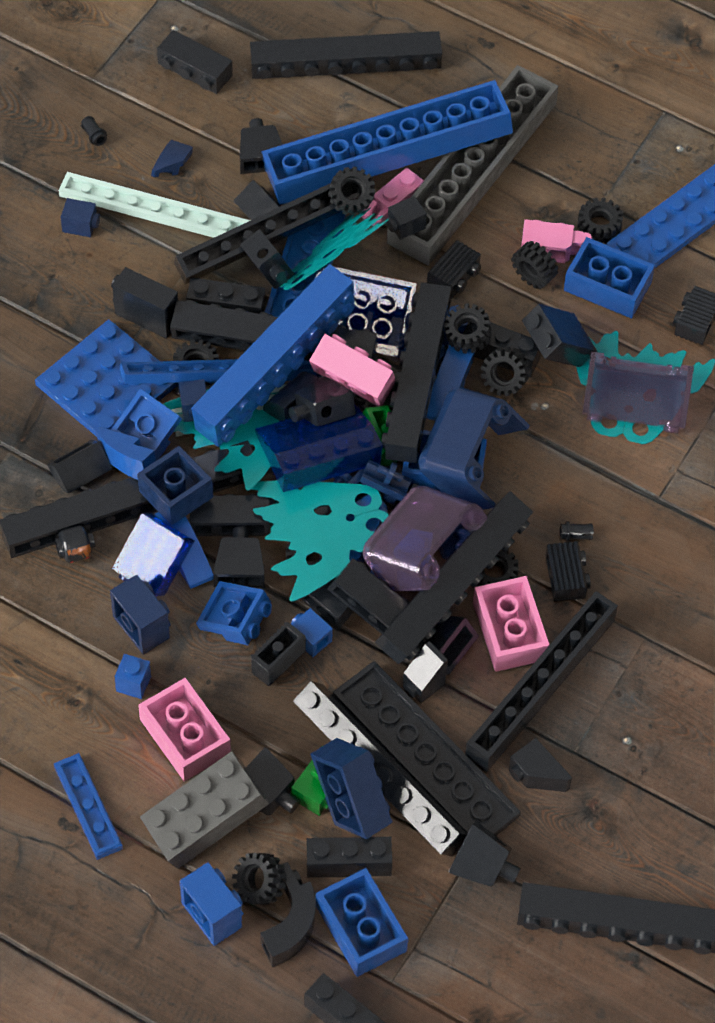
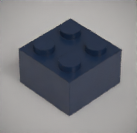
(175, 485)
(140, 613)

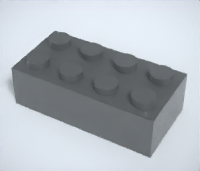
(204, 810)

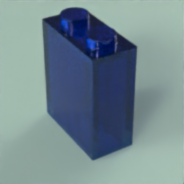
(153, 552)

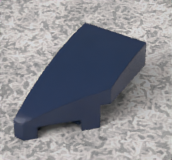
(171, 158)

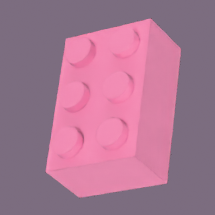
(353, 369)
(510, 623)
(184, 729)

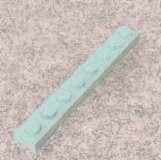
(148, 206)

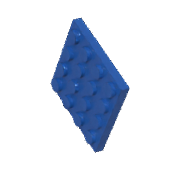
(90, 380)

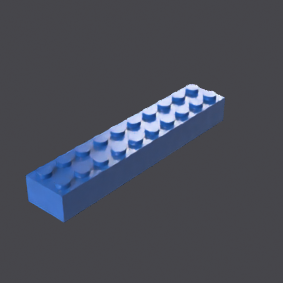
(389, 140)

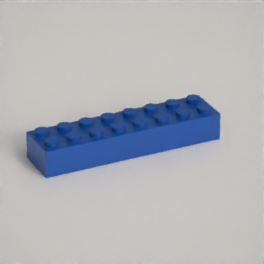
(274, 356)

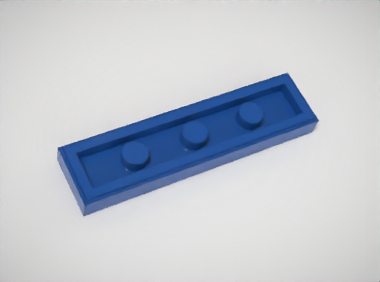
(88, 806)

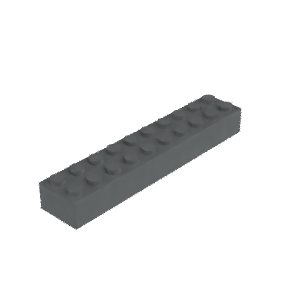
(469, 173)

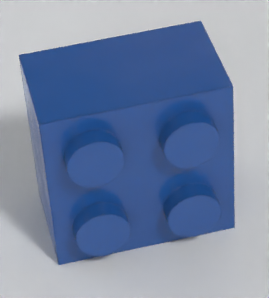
(211, 903)

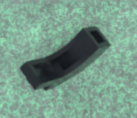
(293, 933)

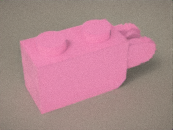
(395, 191)
(555, 237)

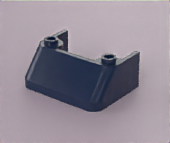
(456, 438)

